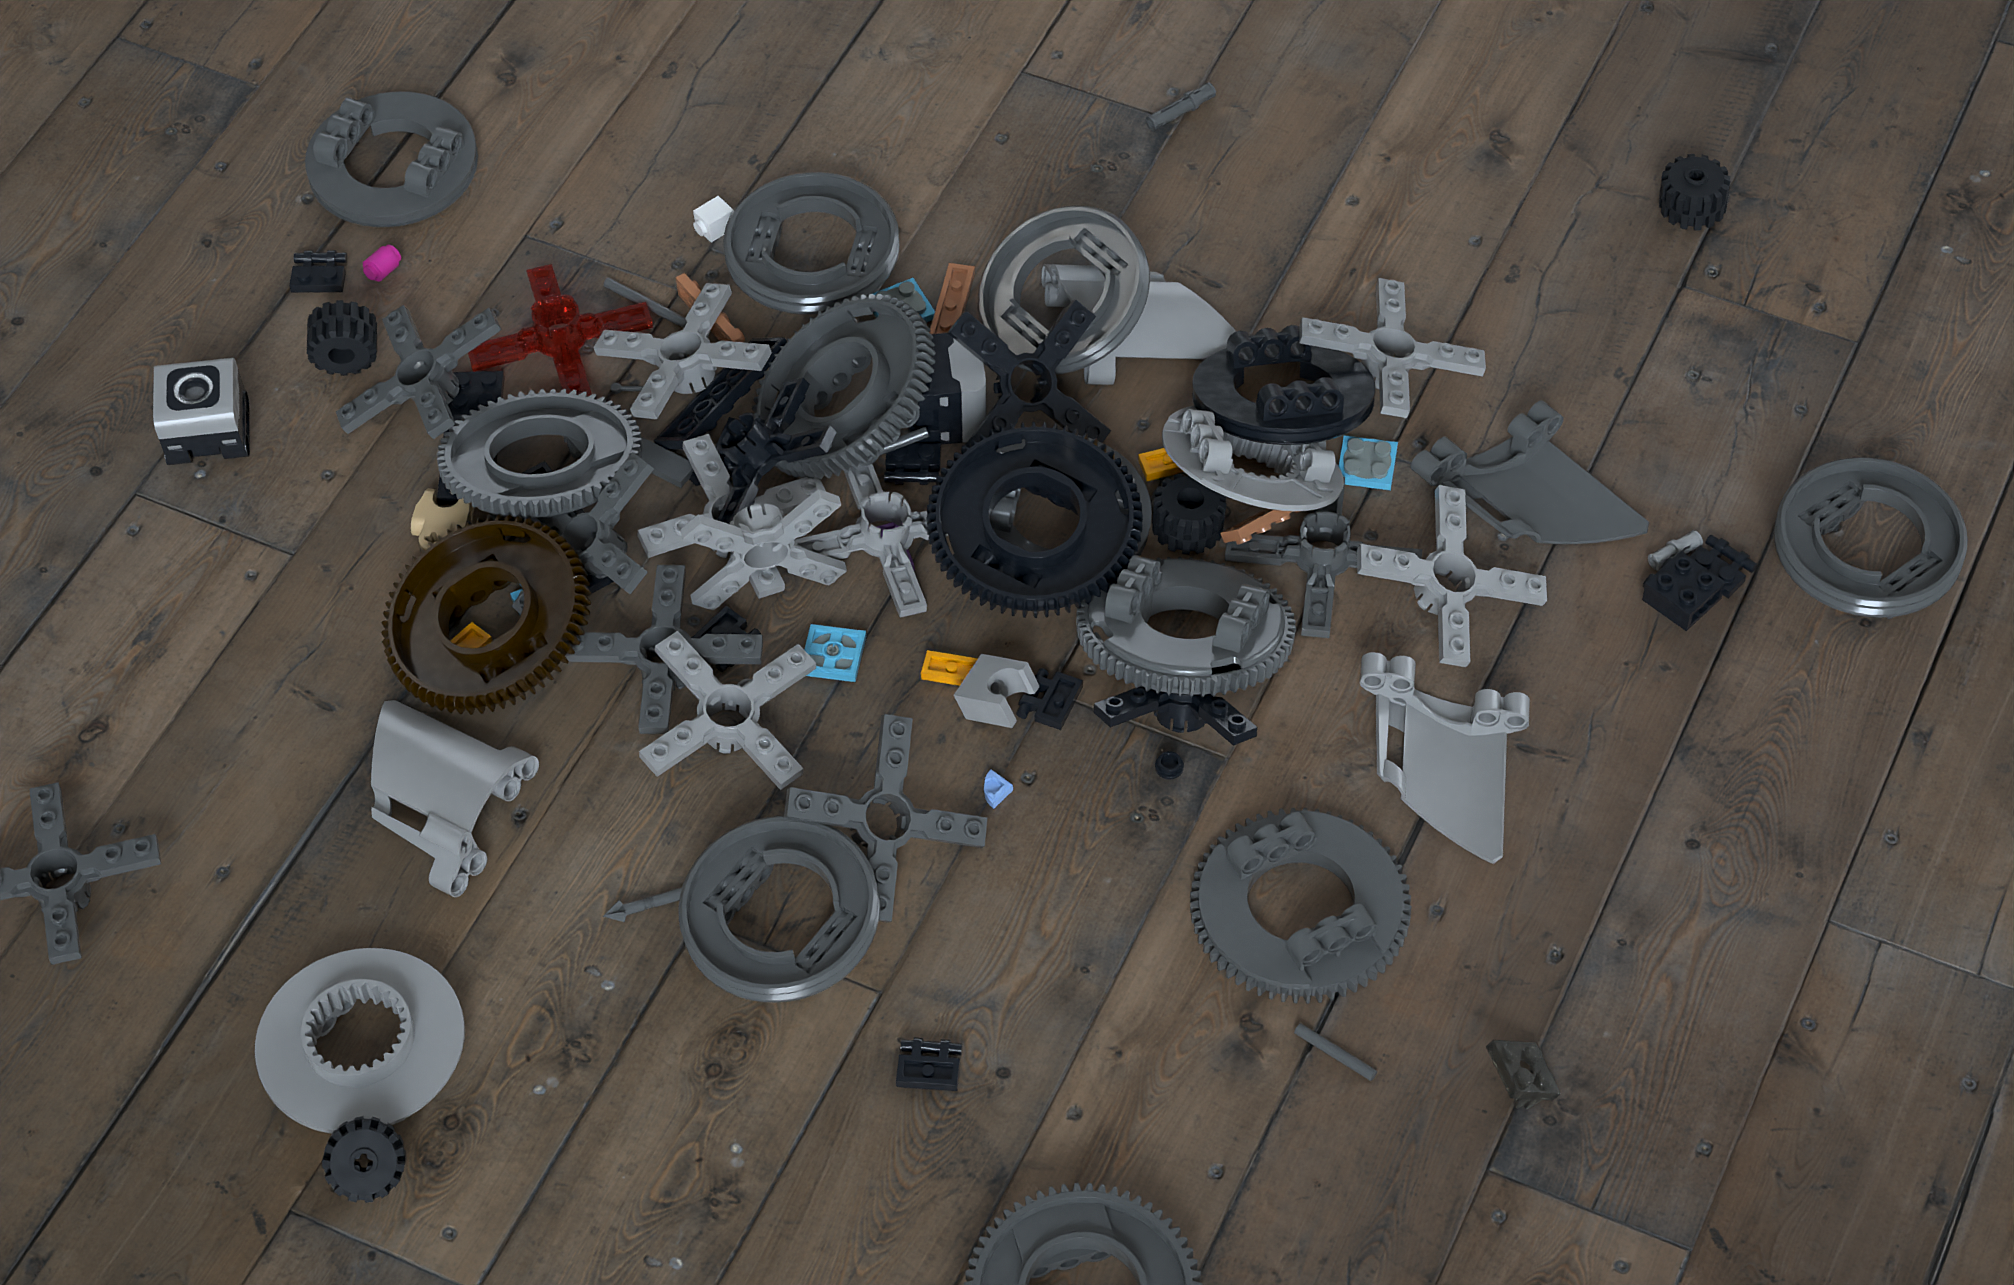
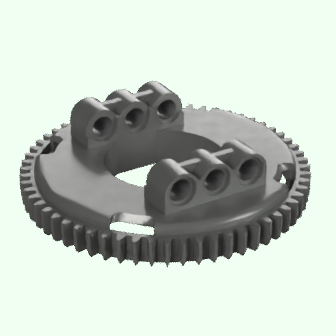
(828, 356)
(1251, 630)

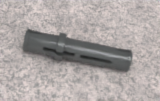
(1189, 101)

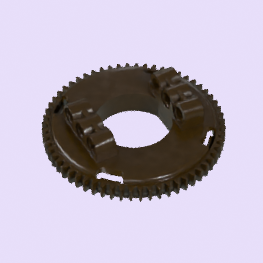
(463, 573)

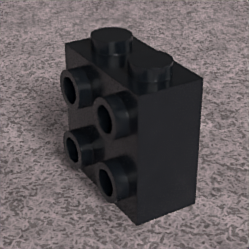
(1683, 590)

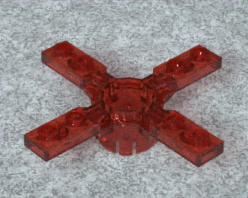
(564, 343)

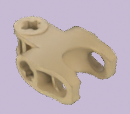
(430, 520)

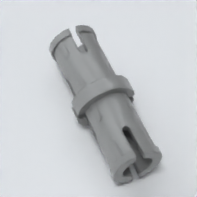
(1673, 547)

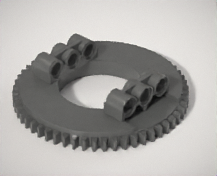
(593, 431)
(1316, 959)
(1081, 1228)

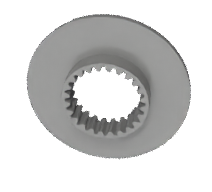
(1204, 452)
(309, 1007)

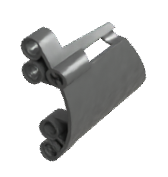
(1532, 485)

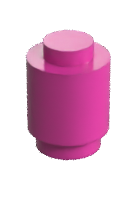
(381, 263)

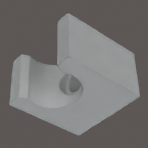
(988, 684)

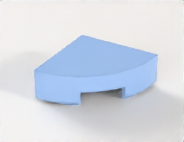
(996, 788)

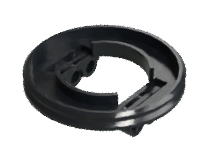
(1286, 419)

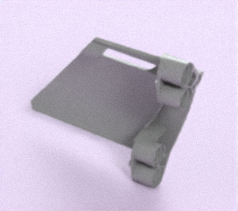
(1171, 327)
(1450, 752)
(444, 779)

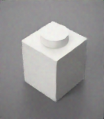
(712, 218)

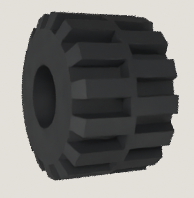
(1694, 191)
(341, 338)
(1188, 515)
(380, 1145)

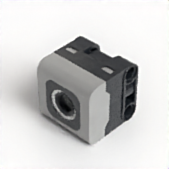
(955, 395)
(201, 410)

